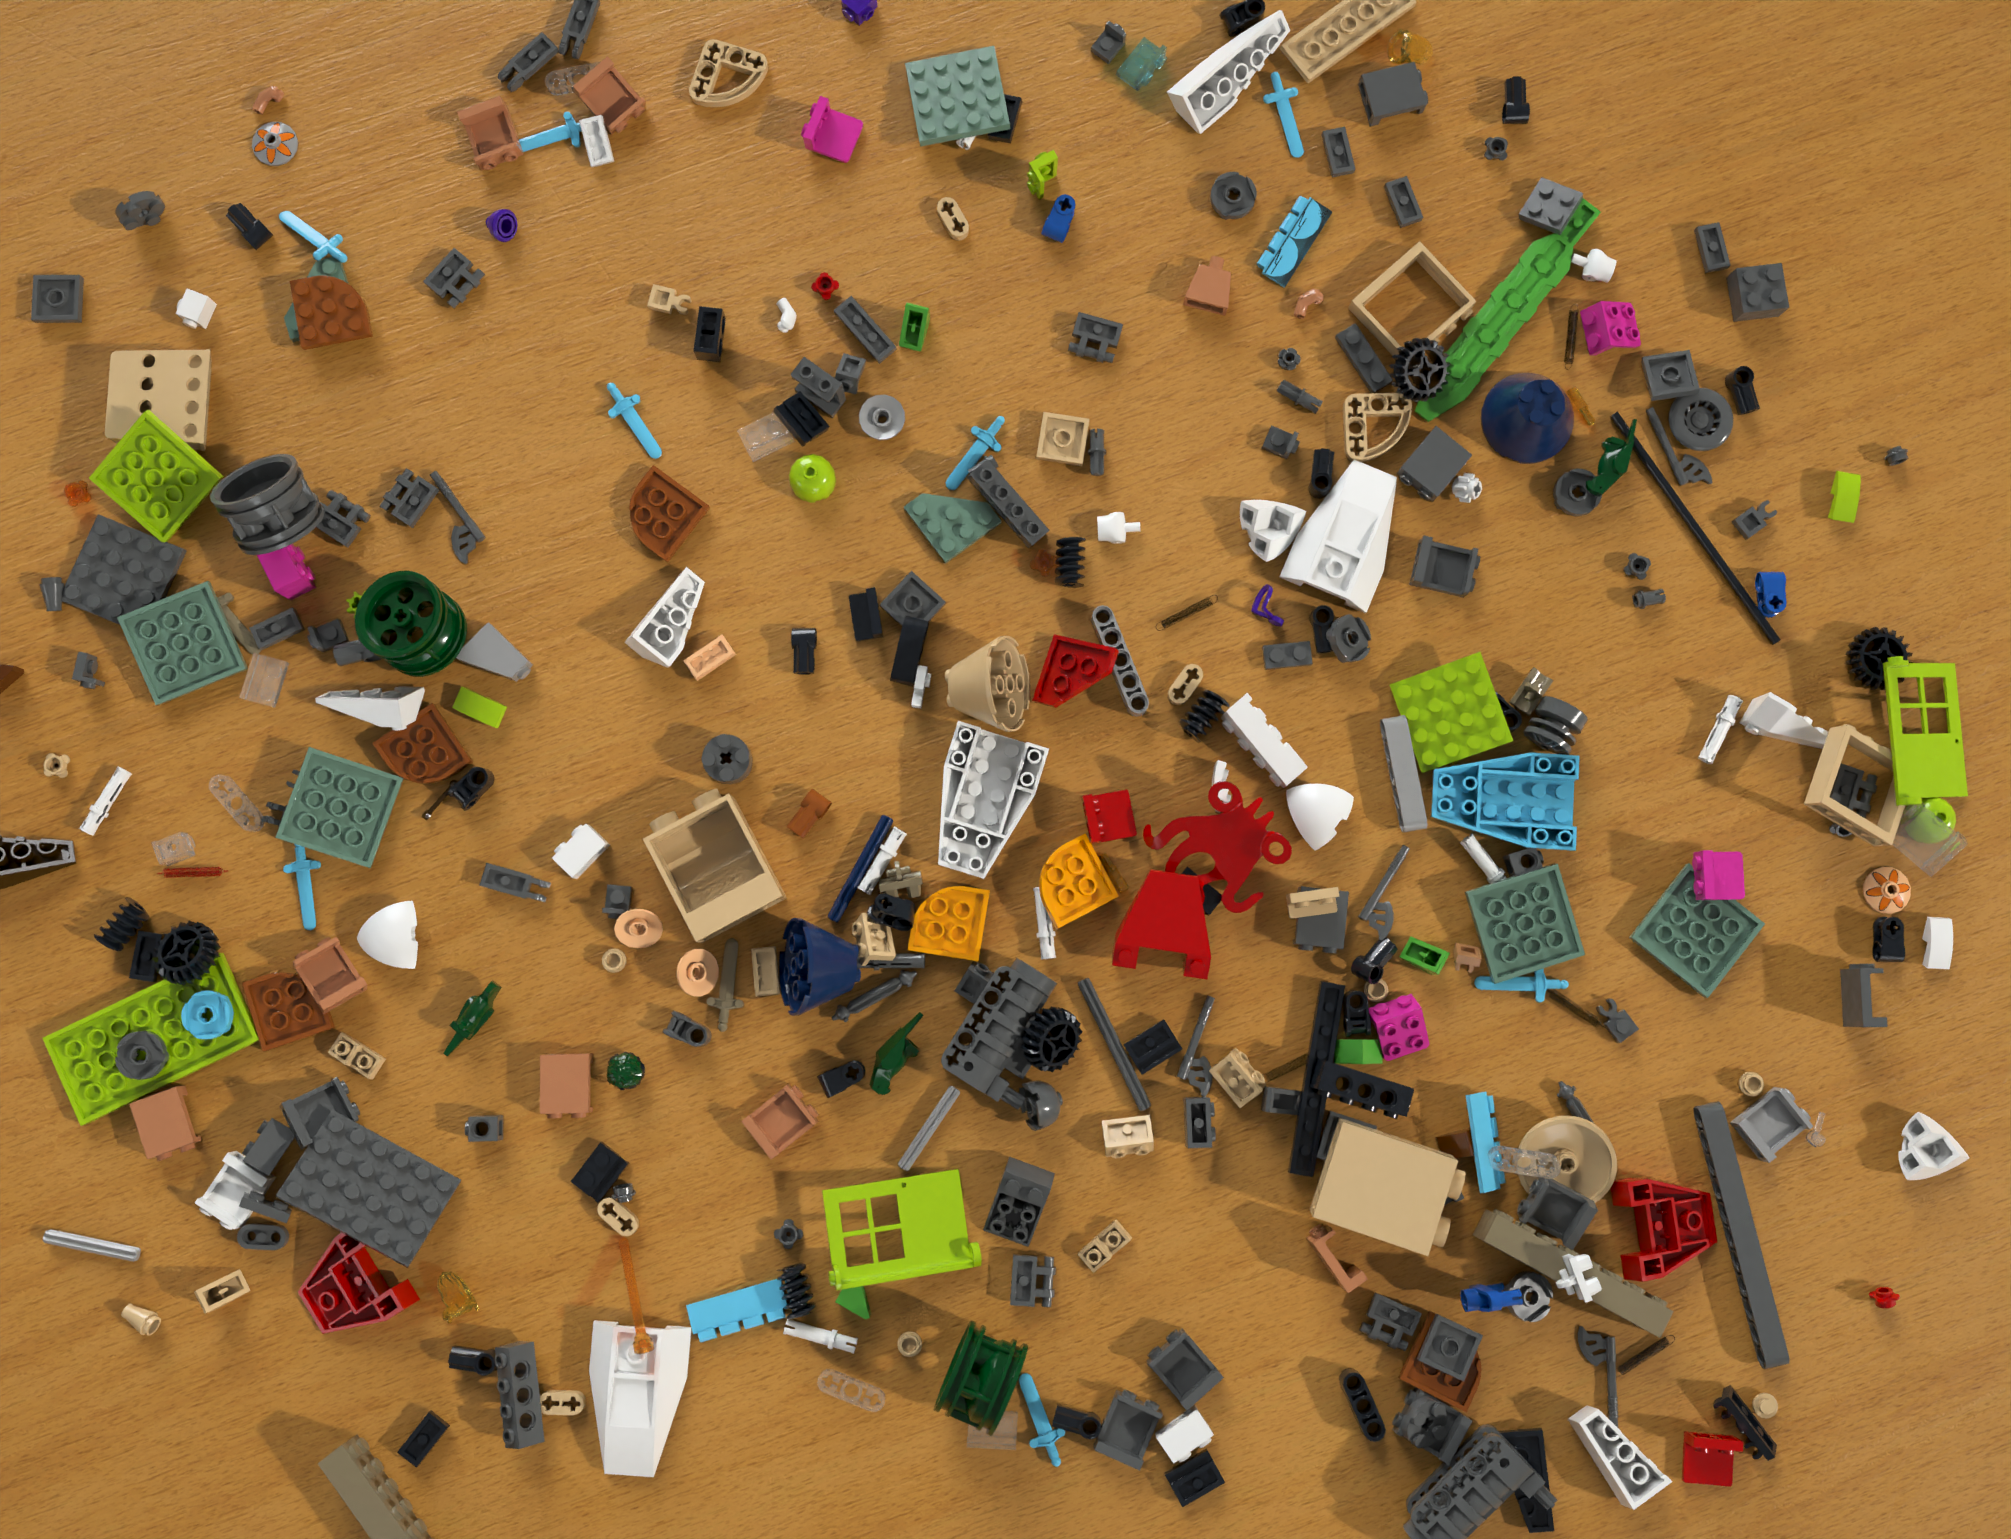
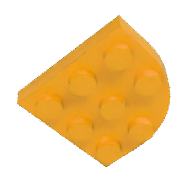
(1074, 882)
(951, 923)

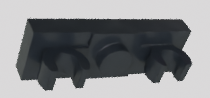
(1747, 1424)

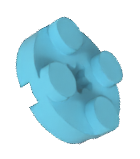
(198, 1004)

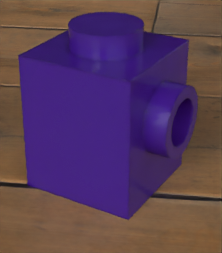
(858, 10)

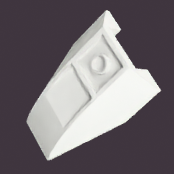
(1346, 537)
(984, 795)
(636, 1393)

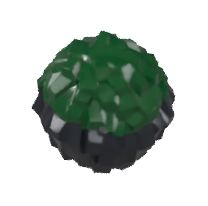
(625, 1071)

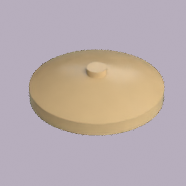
(1582, 1150)

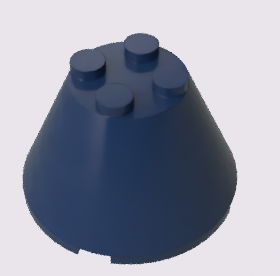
(1527, 418)
(814, 966)

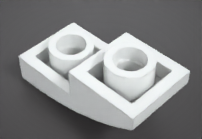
(1221, 774)
(1939, 939)

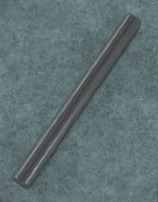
(1114, 1044)

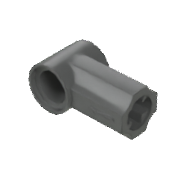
(353, 652)

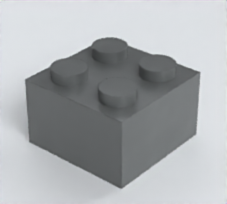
(1757, 292)

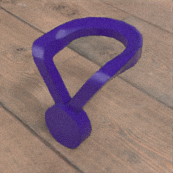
(1275, 620)

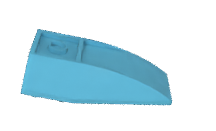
(1511, 798)

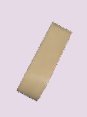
(948, 221)
(1189, 688)
(622, 1212)
(561, 1396)

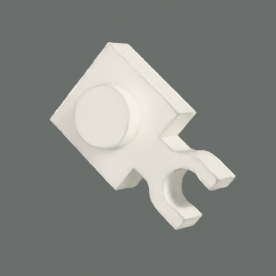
(922, 680)

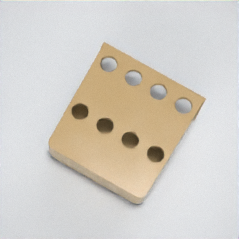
(167, 384)

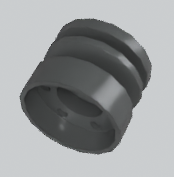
(1555, 725)

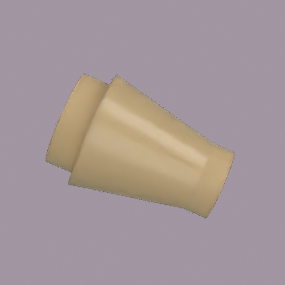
(141, 1319)

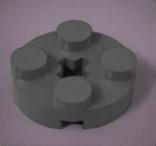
(1238, 184)
(141, 210)
(1565, 499)
(1339, 641)
(155, 1055)
(1540, 1299)
(1432, 1430)

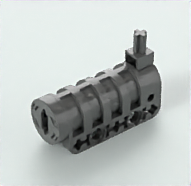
(1000, 1032)
(1473, 1491)

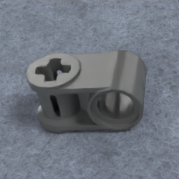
(683, 1028)

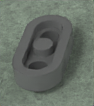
(264, 1236)

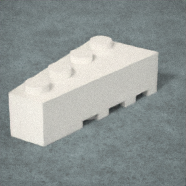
(1263, 742)
(1620, 1461)

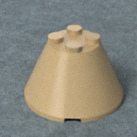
(991, 685)

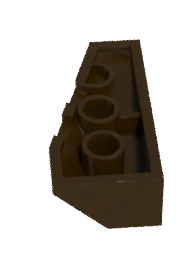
(28, 859)

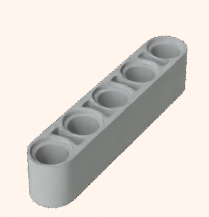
(1125, 671)
(1403, 773)

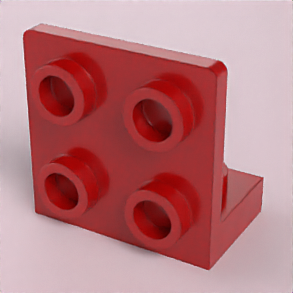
(1109, 816)
(1709, 1458)

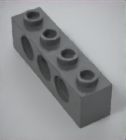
(1008, 503)
(527, 1405)

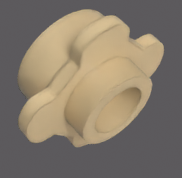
(51, 761)

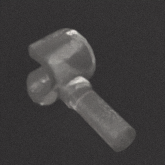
(1814, 1136)

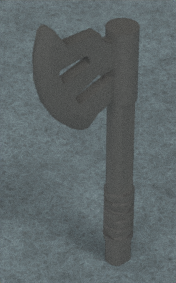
(1677, 467)
(470, 526)
(1374, 904)
(1188, 1060)
(1610, 1357)

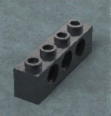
(1398, 1095)

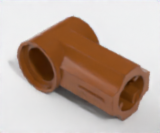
(812, 808)

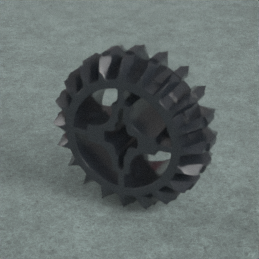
(1431, 376)
(1883, 642)
(186, 953)
(1051, 1039)

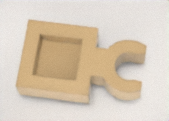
(665, 299)

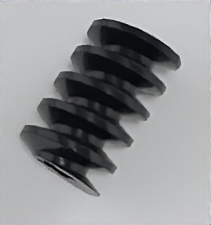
(1068, 562)
(1202, 714)
(123, 926)
(796, 1290)

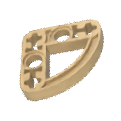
(720, 60)
(1365, 410)

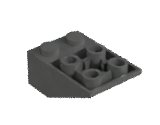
(1019, 1201)

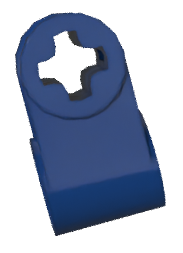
(1059, 221)
(1771, 588)

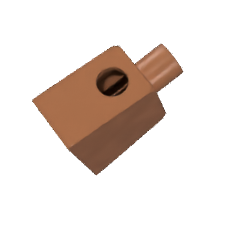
(1210, 288)

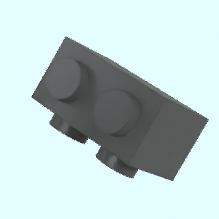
(1198, 1122)
(269, 1146)

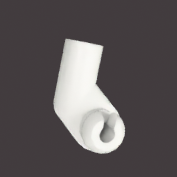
(788, 316)

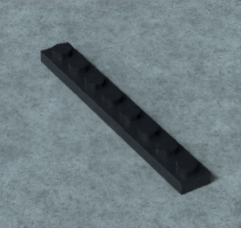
(1311, 1104)

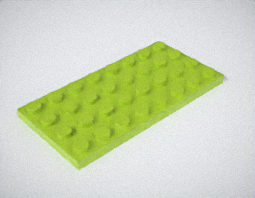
(87, 1049)

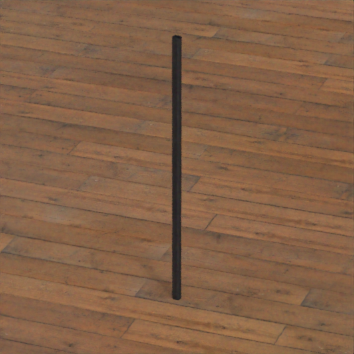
(1697, 531)

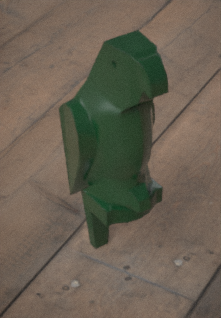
(1612, 463)
(473, 1016)
(893, 1056)

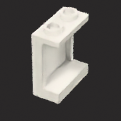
(228, 1188)

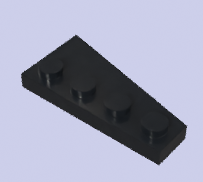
(1531, 1446)

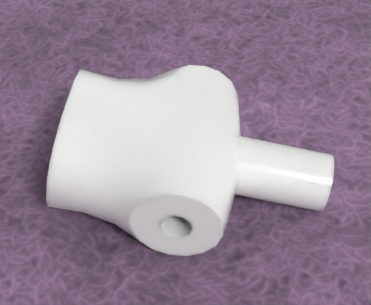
(1596, 265)
(1114, 528)

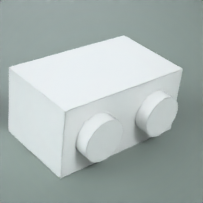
(580, 850)
(1184, 1435)

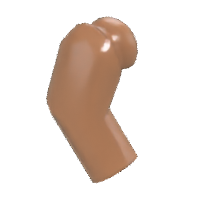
(264, 98)
(1311, 296)

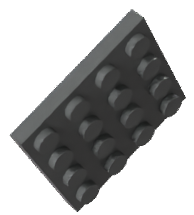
(120, 570)

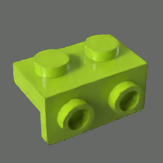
(1040, 171)

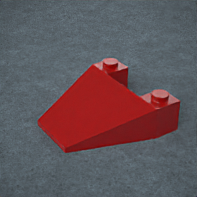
(1166, 917)
(1670, 1225)
(349, 1289)

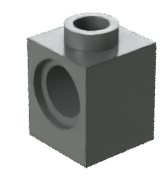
(1514, 865)
(495, 1128)

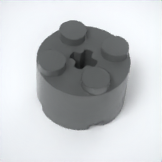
(724, 746)

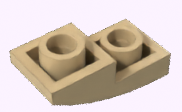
(356, 1055)
(1104, 1245)

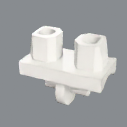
(1584, 1287)

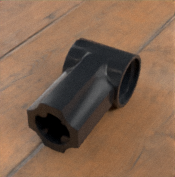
(1515, 107)
(251, 229)
(1744, 392)
(1321, 472)
(1319, 629)
(804, 642)
(1371, 965)
(471, 1359)
(1073, 1420)

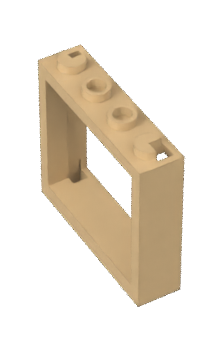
(1437, 272)
(1824, 777)

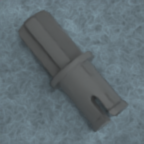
(1299, 396)
(1097, 452)

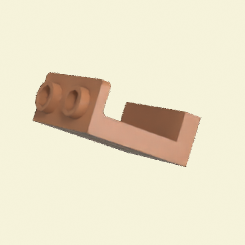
(609, 95)
(491, 133)
(329, 974)
(565, 1084)
(781, 1120)
(164, 1123)
(1347, 1279)

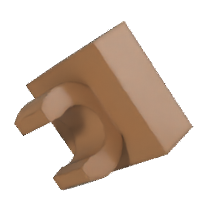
(1466, 955)

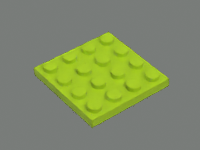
(156, 476)
(1451, 712)

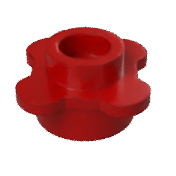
(824, 279)
(1884, 1297)

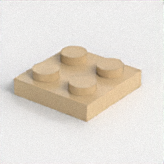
(1062, 438)

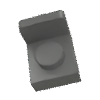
(1109, 42)
(850, 372)
(1281, 442)
(327, 635)
(85, 667)
(617, 900)
(974, 981)

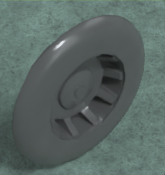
(1700, 420)

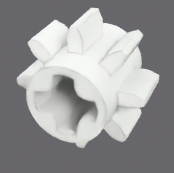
(1466, 487)

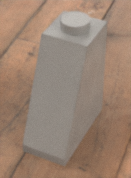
(495, 654)

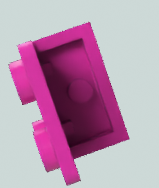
(831, 131)
(1610, 326)
(1718, 875)
(1399, 1027)

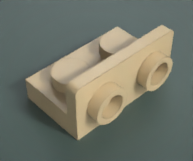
(1312, 902)
(873, 940)
(1238, 1077)
(1128, 1136)

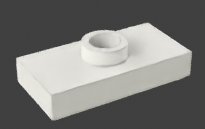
(596, 141)

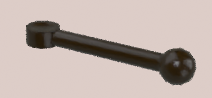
(427, 814)

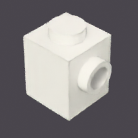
(195, 309)

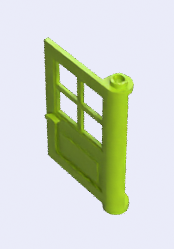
(1925, 762)
(929, 1223)

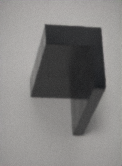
(866, 615)

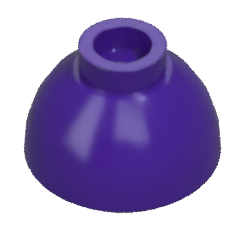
(502, 225)

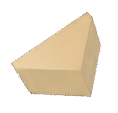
(222, 1291)

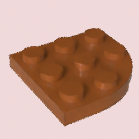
(328, 312)
(664, 513)
(424, 750)
(284, 1010)
(1437, 1383)

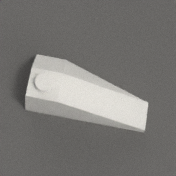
(665, 627)
(384, 709)
(1777, 719)

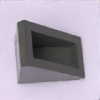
(1280, 1100)

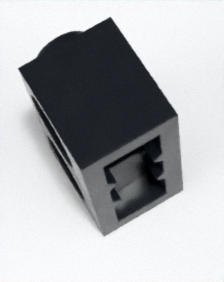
(709, 334)

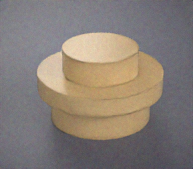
(614, 960)
(1376, 992)
(1751, 1084)
(909, 1344)
(1765, 1405)

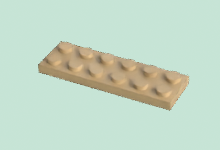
(1340, 33)

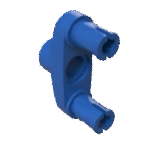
(1489, 1297)

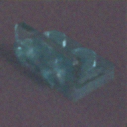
(1141, 64)

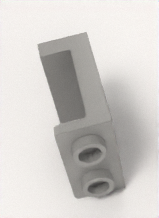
(1771, 1123)

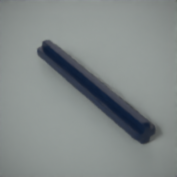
(860, 868)

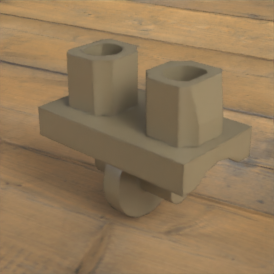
(1530, 691)
(900, 879)

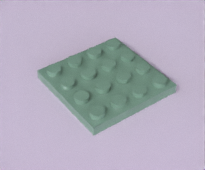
(957, 96)
(182, 643)
(339, 807)
(1524, 923)
(1695, 936)

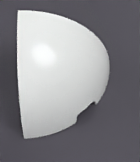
(1270, 526)
(1318, 811)
(391, 935)
(1928, 1149)

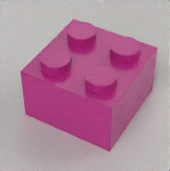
(288, 572)

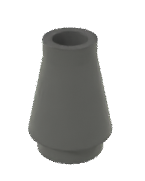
(52, 593)

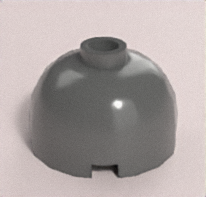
(1041, 1104)

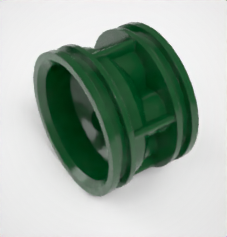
(395, 606)
(981, 1379)

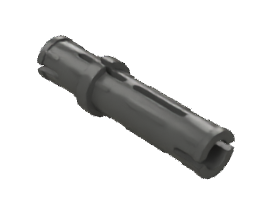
(902, 960)

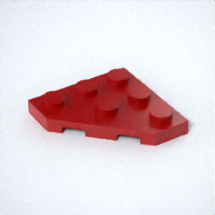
(1072, 668)

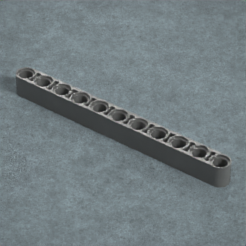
(1741, 1235)

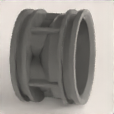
(267, 504)

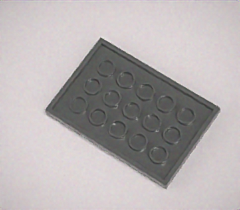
(369, 1188)

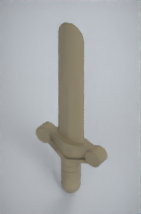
(236, 625)
(725, 1001)

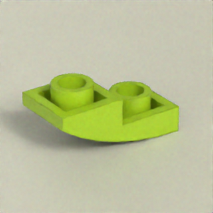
(1846, 496)
(479, 707)

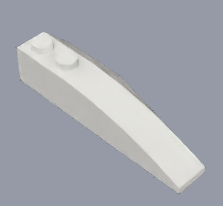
(1220, 78)

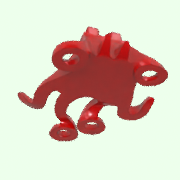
(1231, 839)

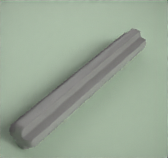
(928, 1128)
(91, 1245)

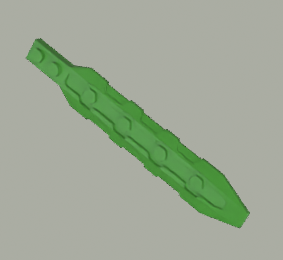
(1506, 311)

